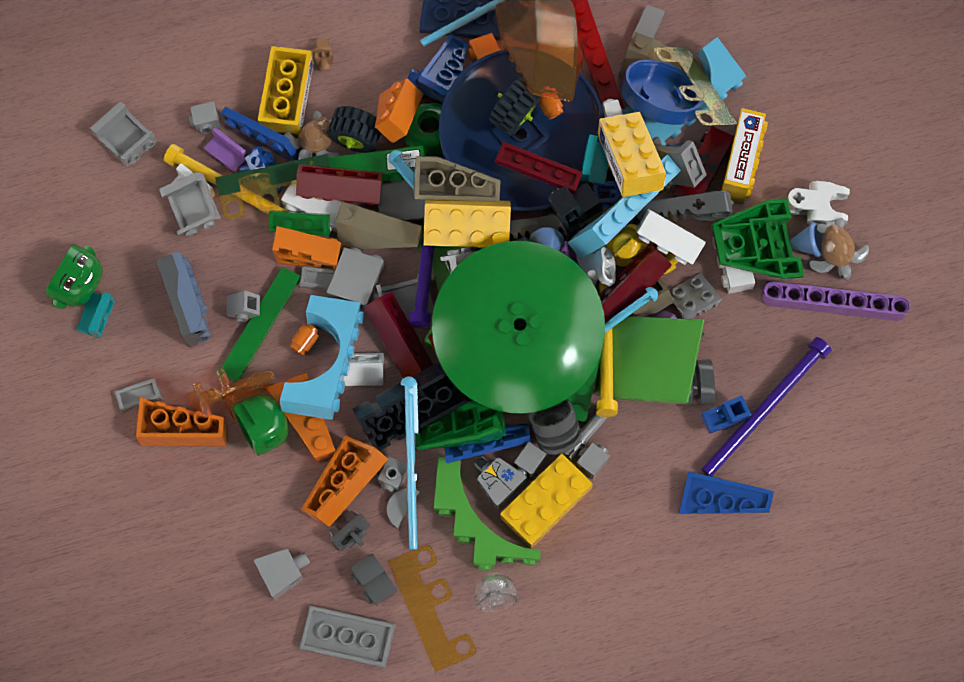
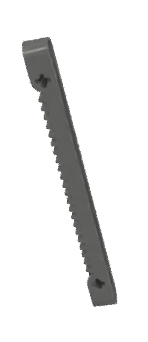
(714, 206)

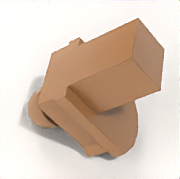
(323, 54)

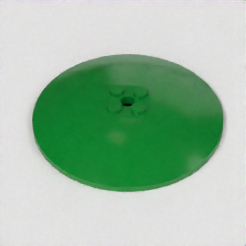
(508, 366)

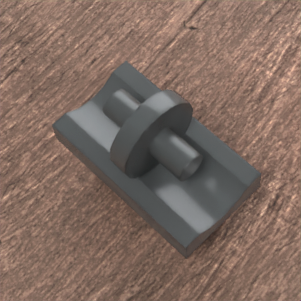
(351, 532)

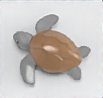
(313, 138)
(837, 250)

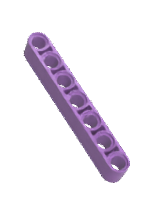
(844, 296)

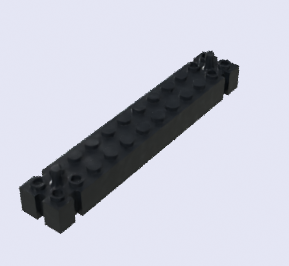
(435, 399)

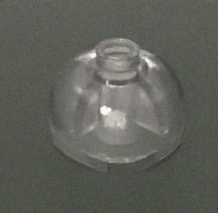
(495, 591)

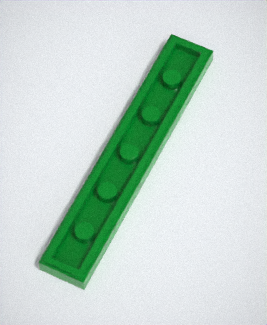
(260, 325)

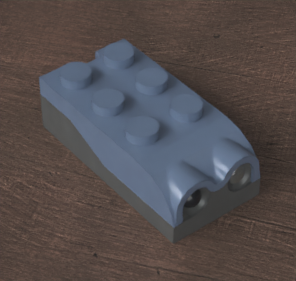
(185, 298)

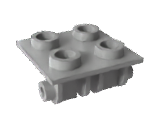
(694, 296)

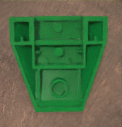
(758, 241)
(463, 426)

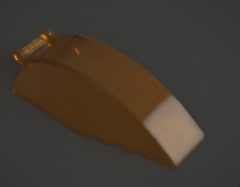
(543, 44)

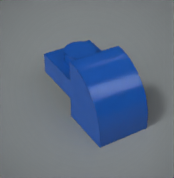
(726, 415)

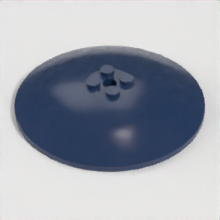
(475, 142)

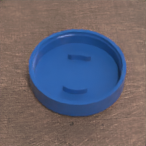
(655, 93)

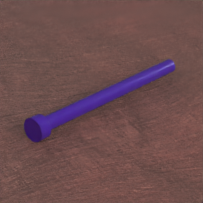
(420, 316)
(818, 349)

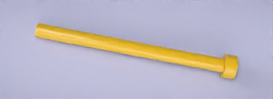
(174, 156)
(606, 405)

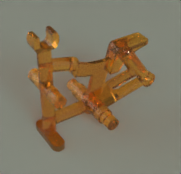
(229, 391)

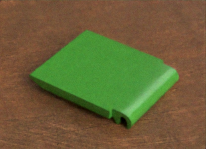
(654, 359)

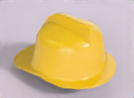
(626, 245)

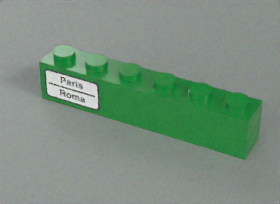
(378, 162)

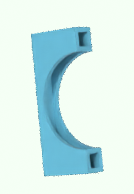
(722, 73)
(615, 218)
(321, 395)

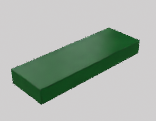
(300, 221)

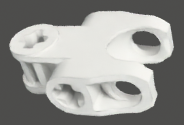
(816, 202)
(599, 266)

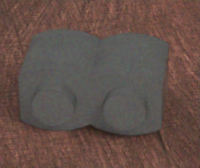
(373, 579)

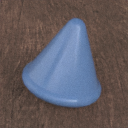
(548, 236)
(808, 240)

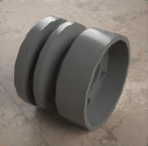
(703, 383)
(556, 428)

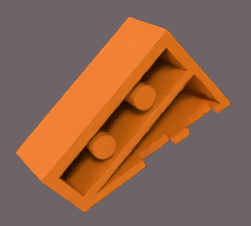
(397, 109)
(305, 249)

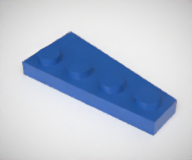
(445, 65)
(262, 134)
(514, 436)
(715, 496)

